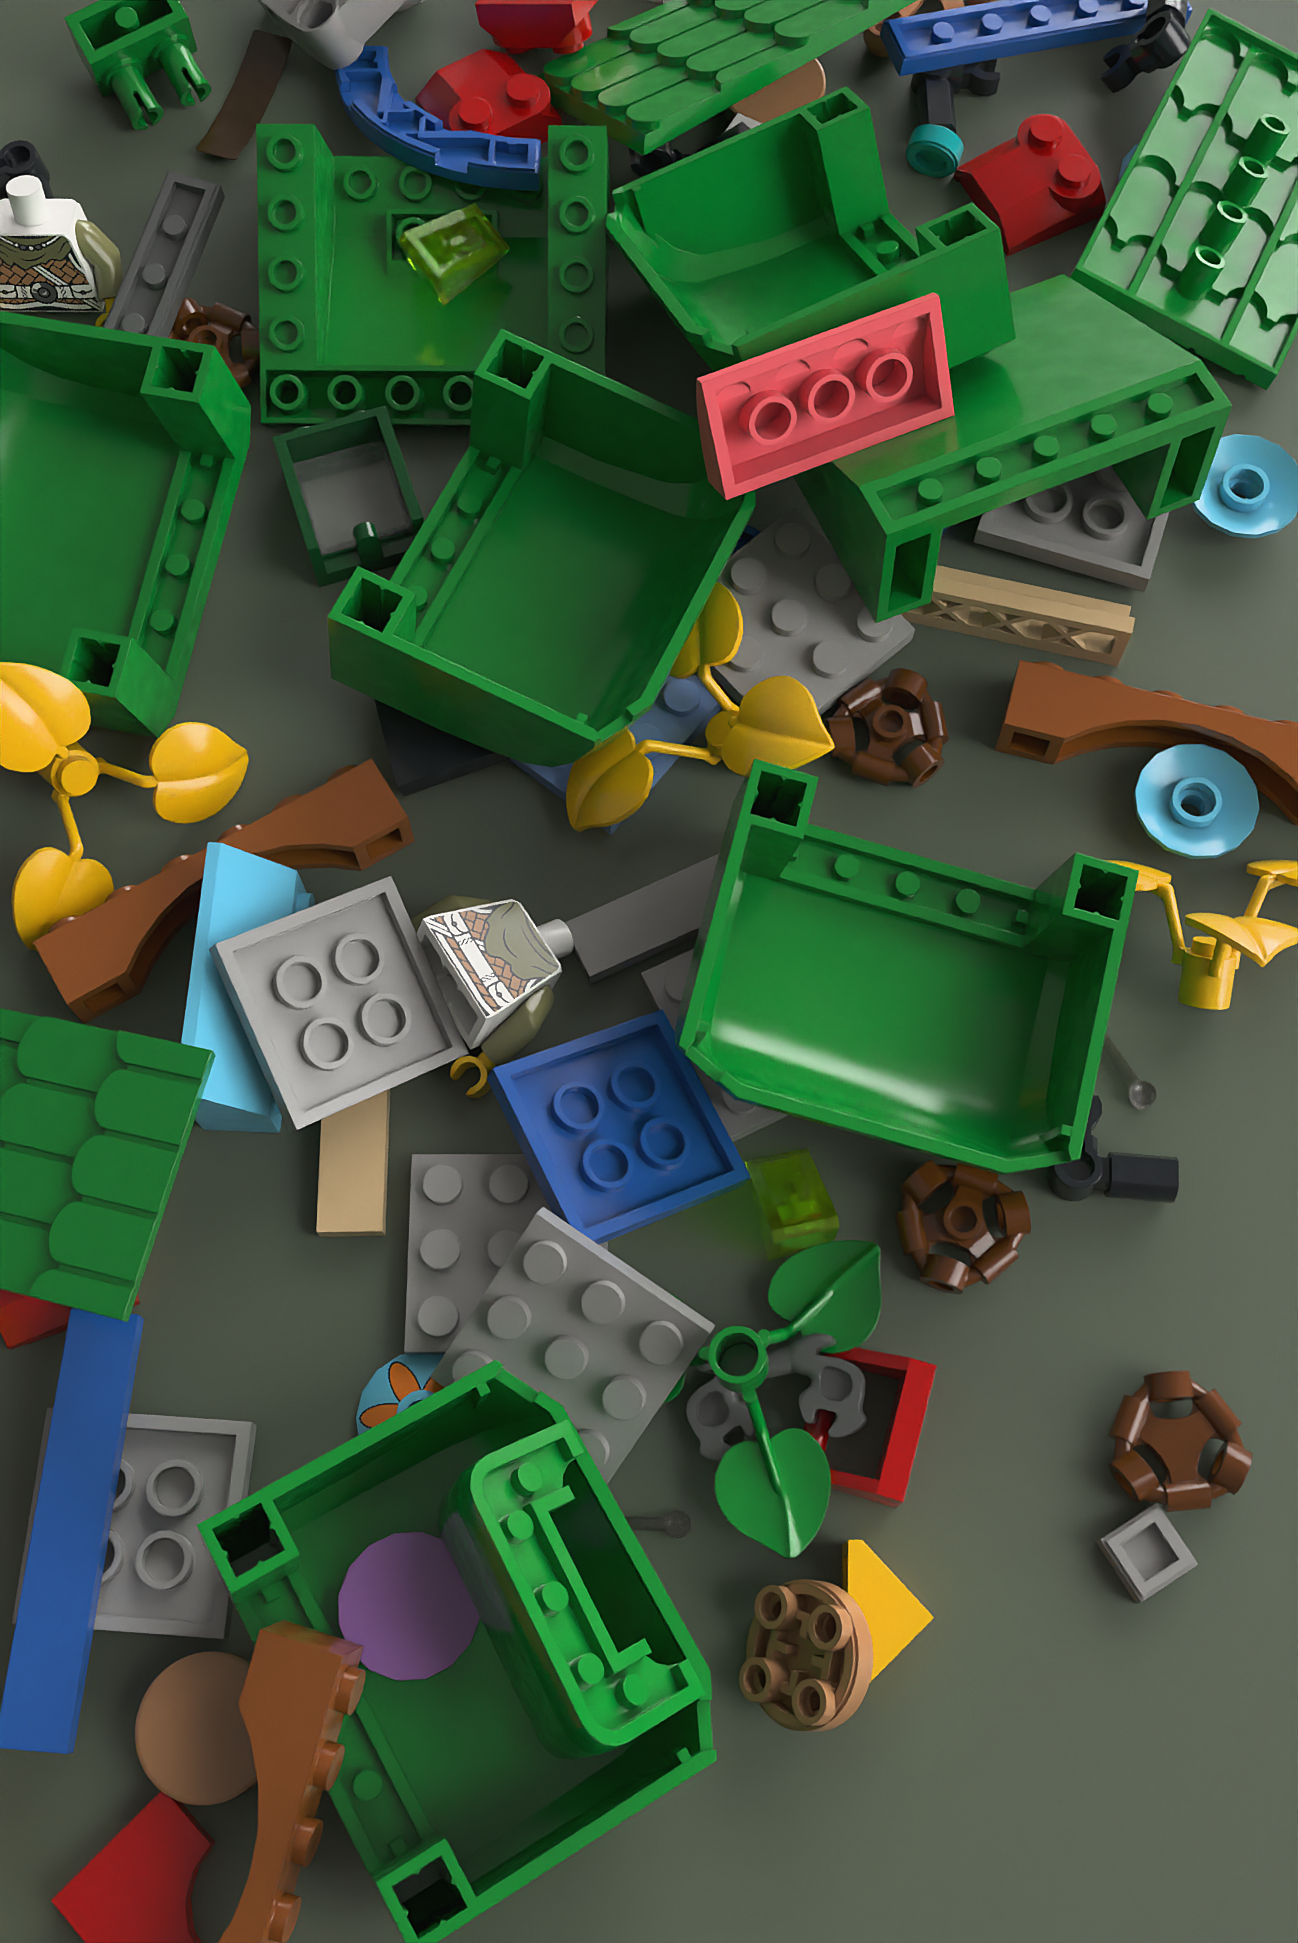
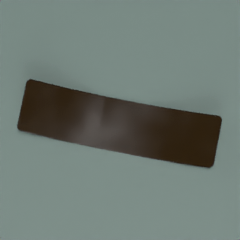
(248, 96)

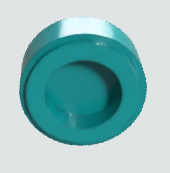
(934, 150)

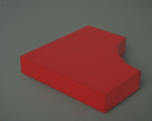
(140, 1880)

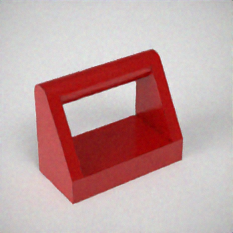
(902, 1432)

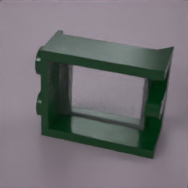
(350, 493)

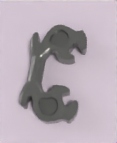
(834, 1387)

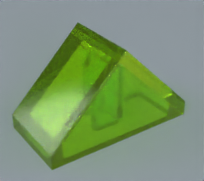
(453, 250)
(791, 1203)

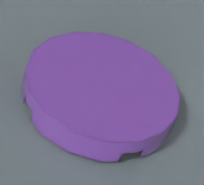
(406, 1607)

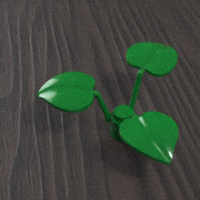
(783, 1483)

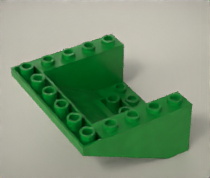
(357, 325)
(1051, 406)

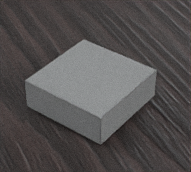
(1146, 1553)

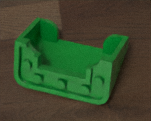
(538, 1611)

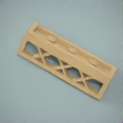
(1026, 616)

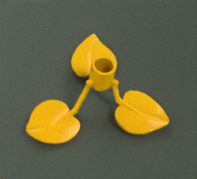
(40, 721)
(772, 724)
(1212, 961)

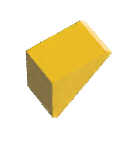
(887, 1604)

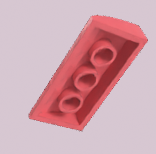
(824, 397)

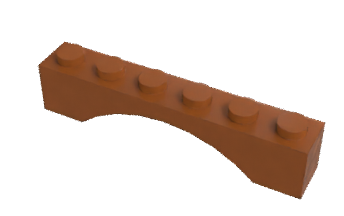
(1069, 714)
(112, 948)
(293, 1715)

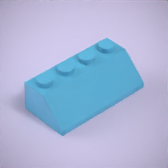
(236, 896)

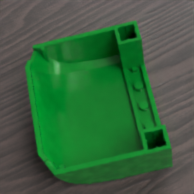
(798, 238)
(112, 507)
(548, 567)
(902, 986)
(445, 1770)

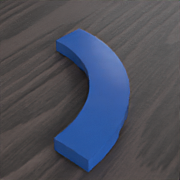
(419, 137)

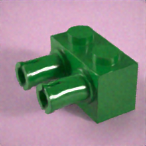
(132, 40)

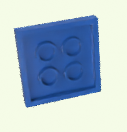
(618, 1128)

